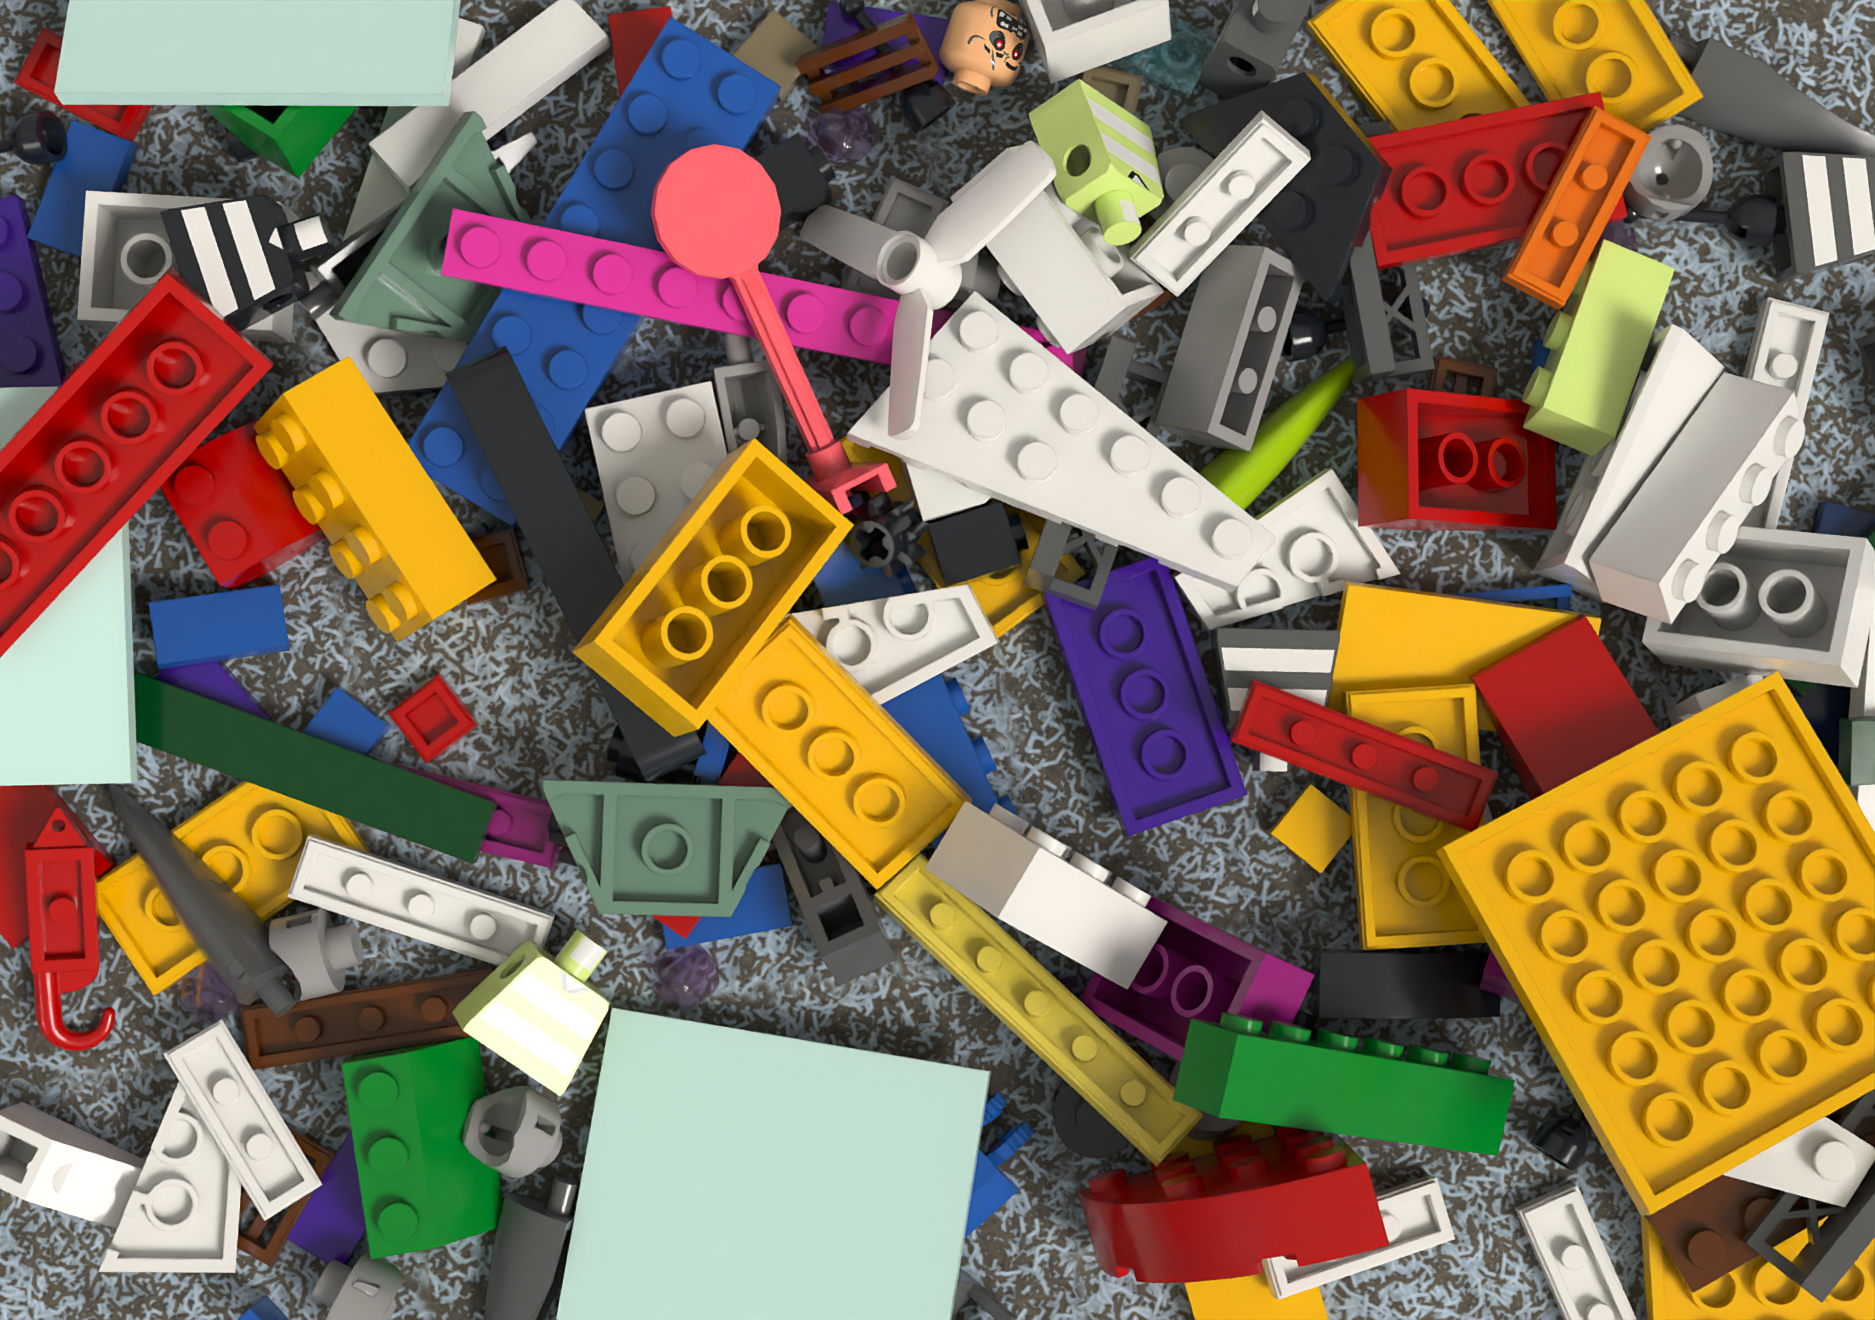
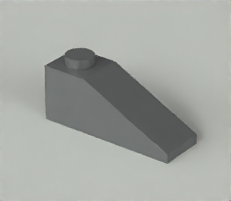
(832, 901)

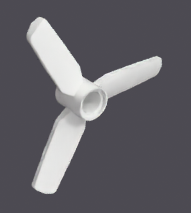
(929, 268)

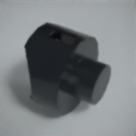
(1083, 1126)

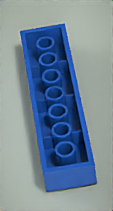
(564, 350)

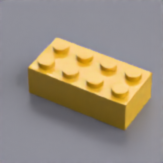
(371, 500)
(713, 589)

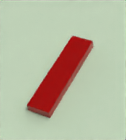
(1363, 756)

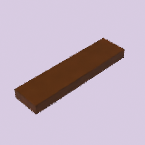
(359, 1020)

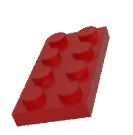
(1472, 180)

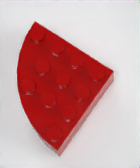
(1231, 1208)

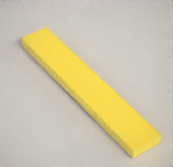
(1038, 1009)

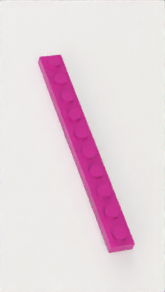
(654, 287)

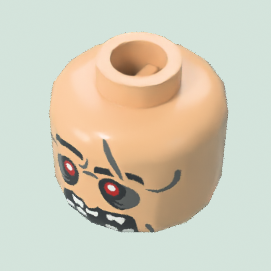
(984, 45)

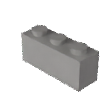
(1230, 348)

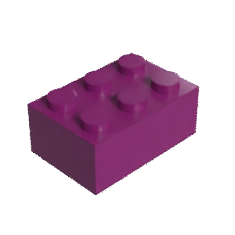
(1197, 975)

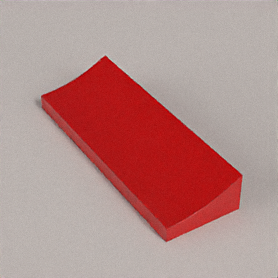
(113, 440)

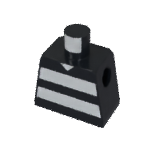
(245, 254)

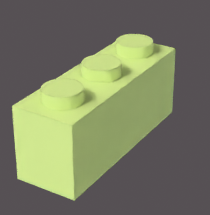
(1597, 349)

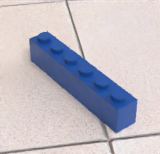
(933, 707)

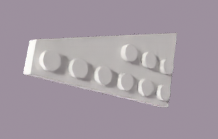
(1051, 444)

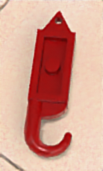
(63, 927)

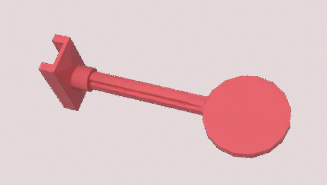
(718, 221)

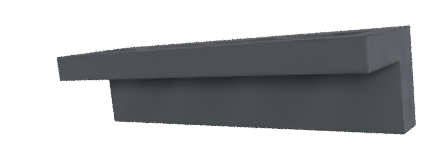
(1369, 315)
(1053, 538)
(1839, 1239)

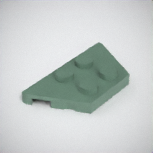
(402, 277)
(665, 843)

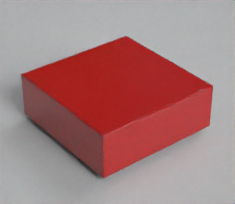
(433, 718)

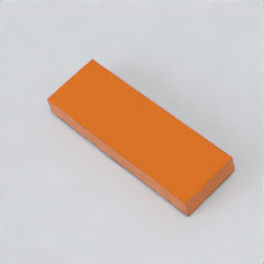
(1576, 208)

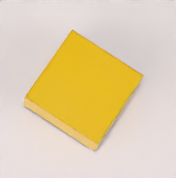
(1313, 828)

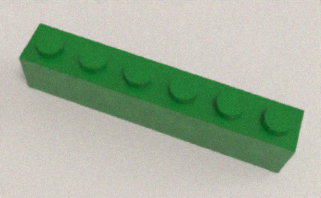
(1340, 1087)

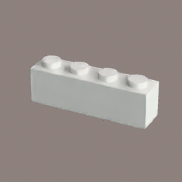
(1698, 497)

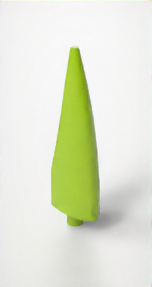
(1278, 438)

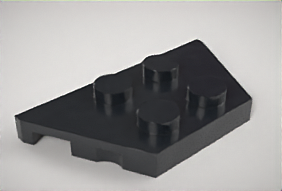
(1331, 198)

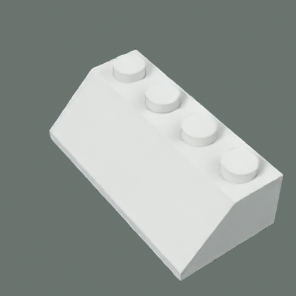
(1664, 397)

